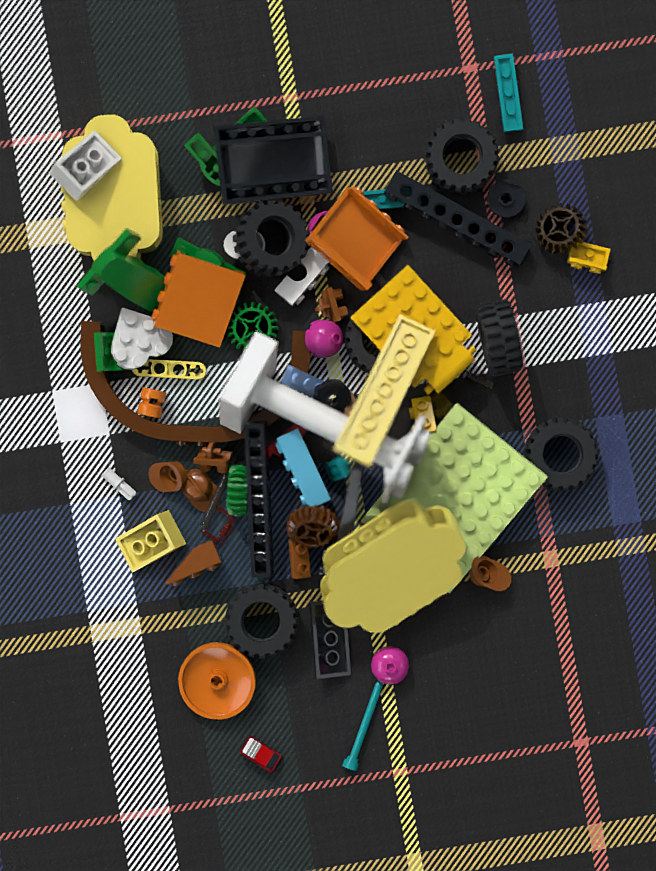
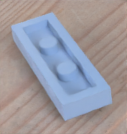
(300, 380)

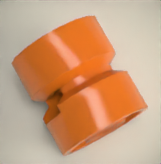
(152, 410)

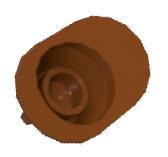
(168, 476)
(199, 489)
(489, 574)

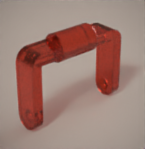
(225, 529)

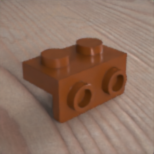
(299, 560)

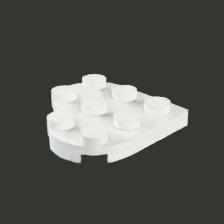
(138, 340)

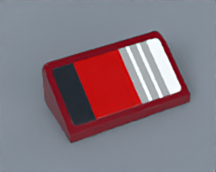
(260, 753)

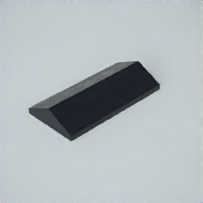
(329, 644)

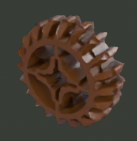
(312, 526)

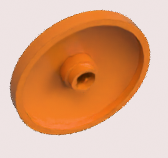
(217, 680)

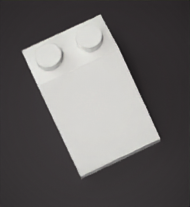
(84, 165)

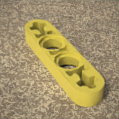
(169, 366)

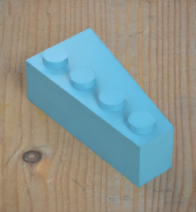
(303, 468)

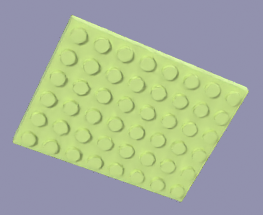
(472, 477)

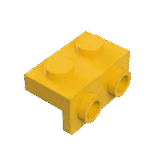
(589, 256)
(423, 407)

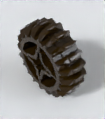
(567, 223)

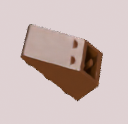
(199, 558)

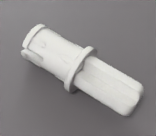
(118, 484)

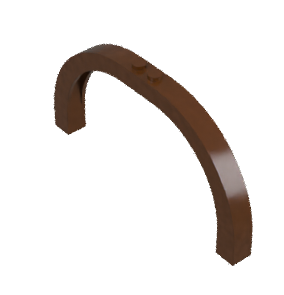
(182, 434)

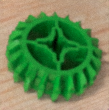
(238, 317)
(237, 491)

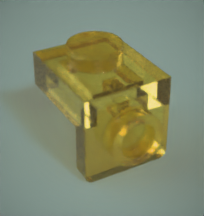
(441, 405)

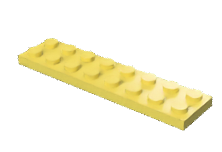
(384, 390)

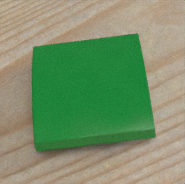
(104, 359)

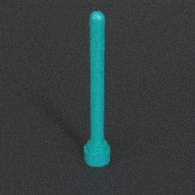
(352, 761)

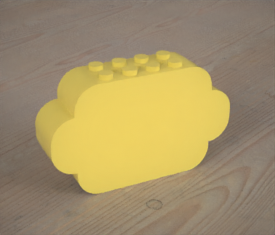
(122, 199)
(392, 566)

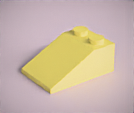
(150, 541)

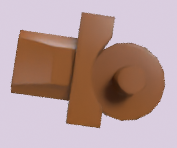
(329, 307)
(213, 456)

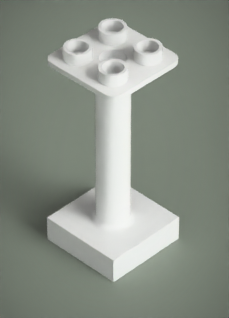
(253, 385)

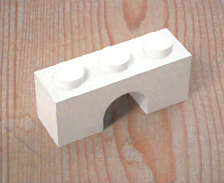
(292, 290)

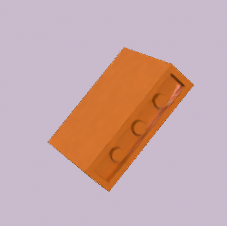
(356, 237)
(197, 299)

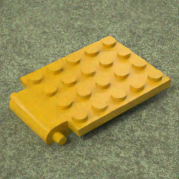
(412, 298)

